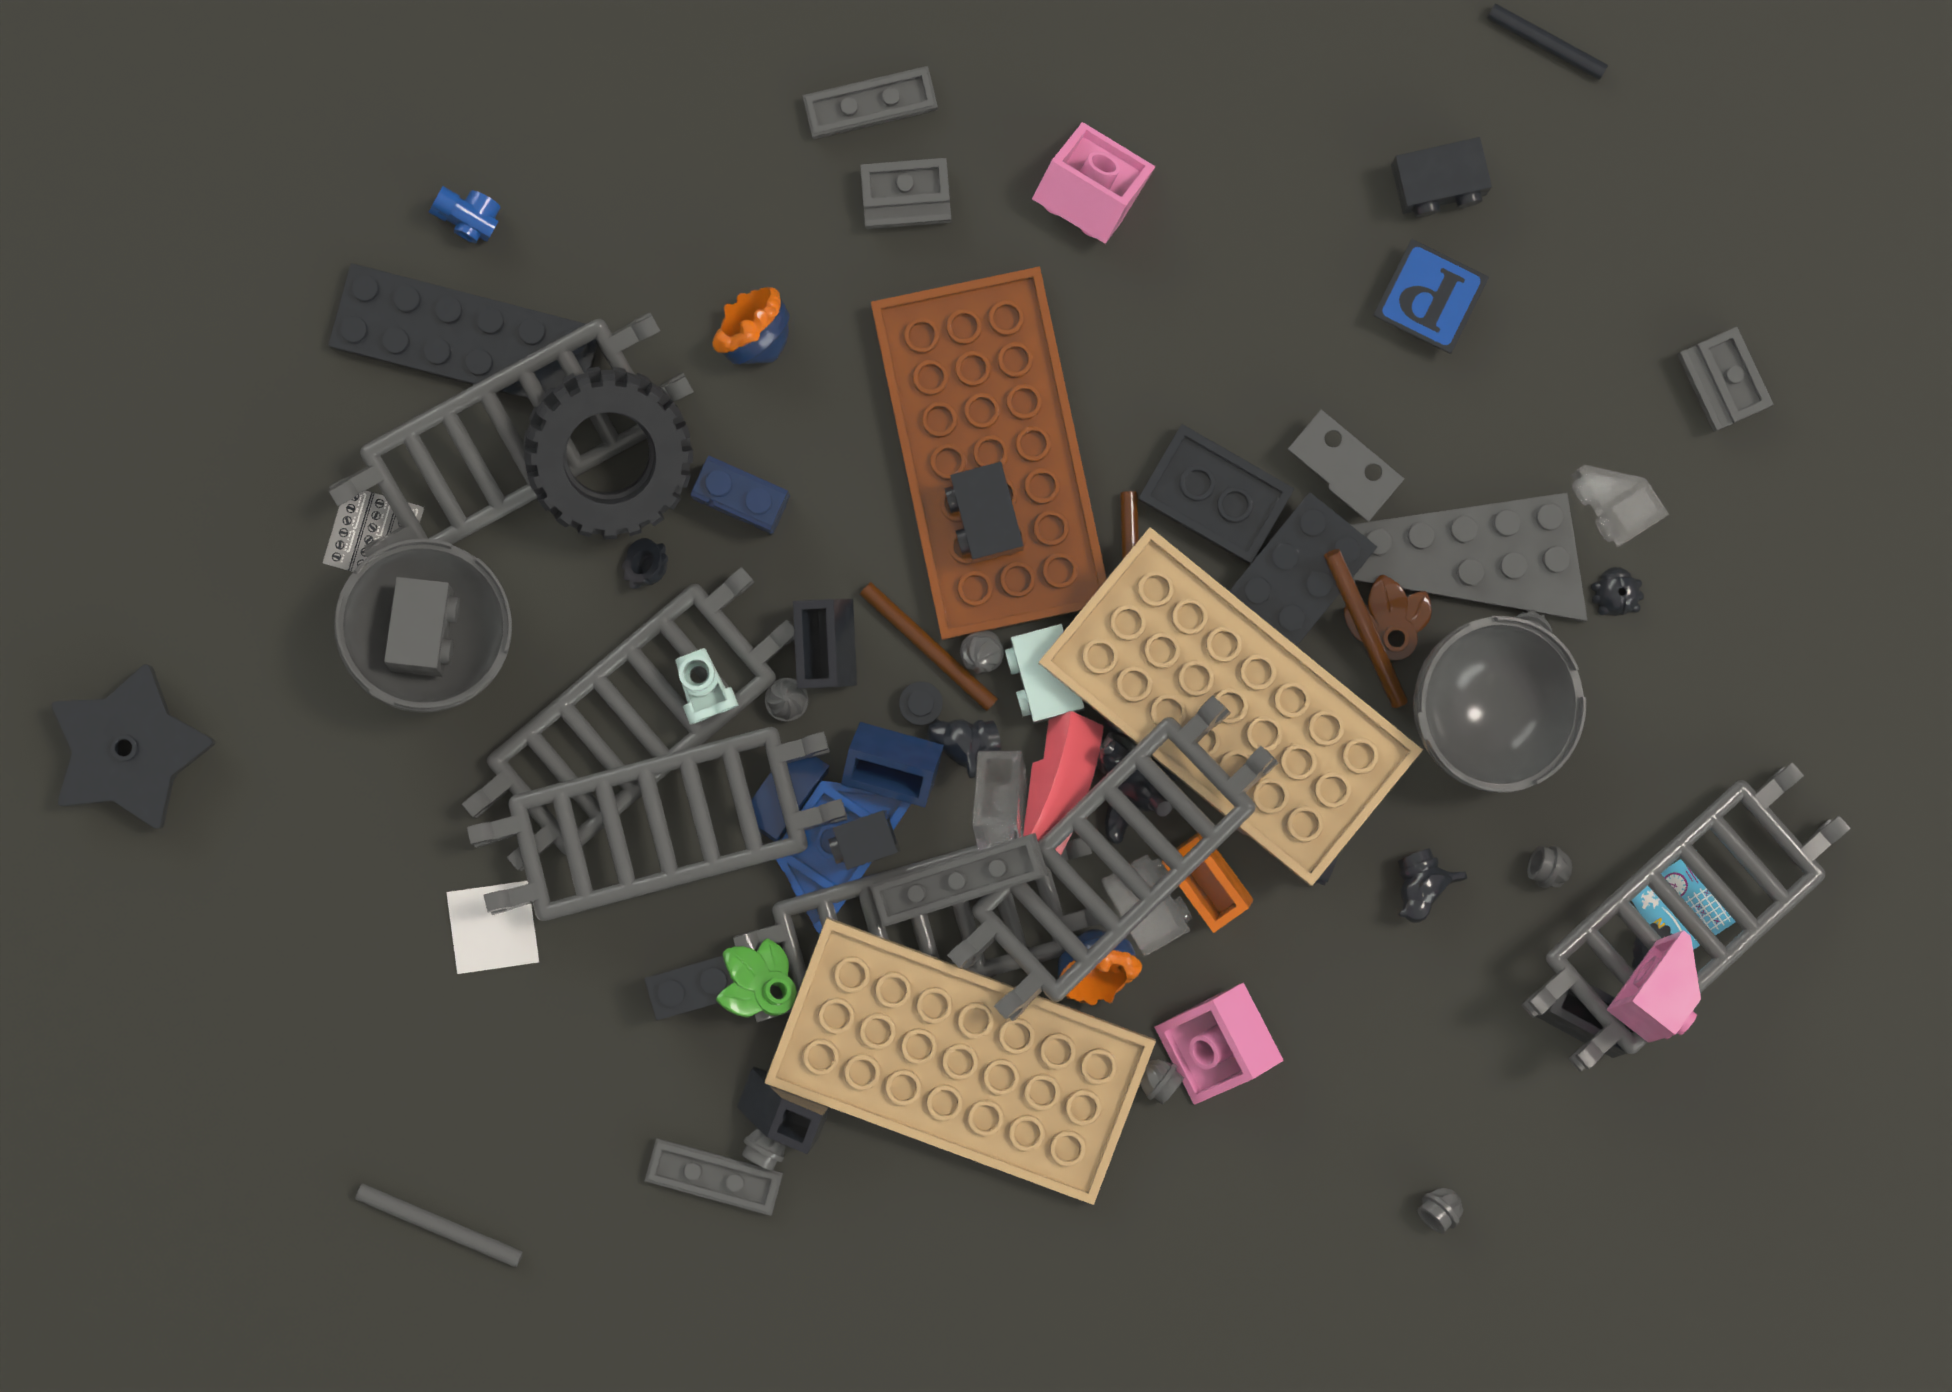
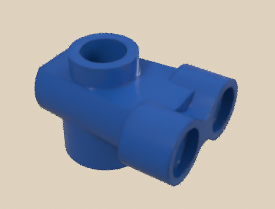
(472, 216)

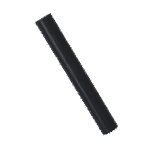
(1547, 41)

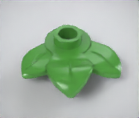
(752, 978)

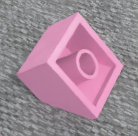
(1093, 182)
(1661, 991)
(1219, 1043)

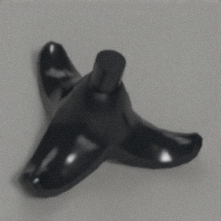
(1136, 789)

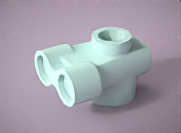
(707, 697)

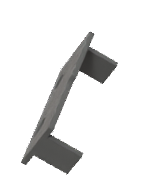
(1345, 466)

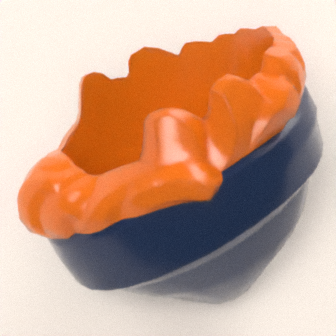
(753, 328)
(1108, 976)

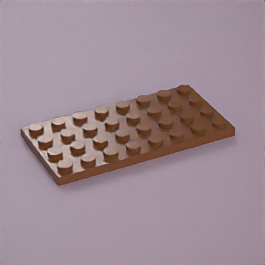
(980, 386)

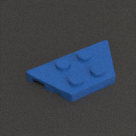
(816, 866)

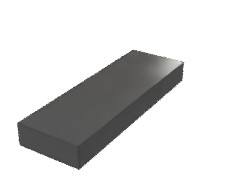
(870, 102)
(714, 1176)

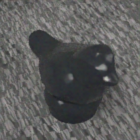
(964, 740)
(1423, 884)

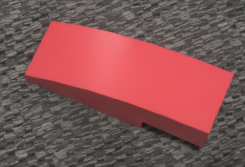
(1063, 774)

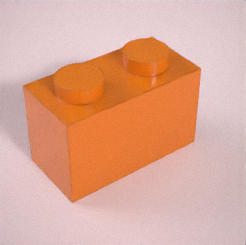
(1214, 888)

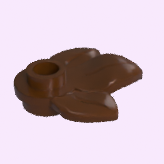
(1392, 611)

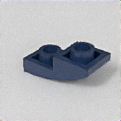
(805, 777)

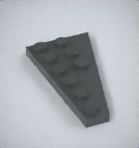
(1485, 554)

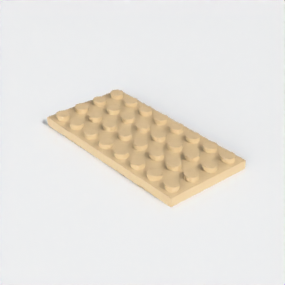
(1170, 639)
(936, 1061)

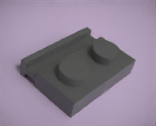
(905, 193)
(1725, 379)

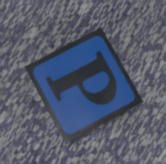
(1431, 296)

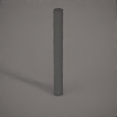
(439, 1225)

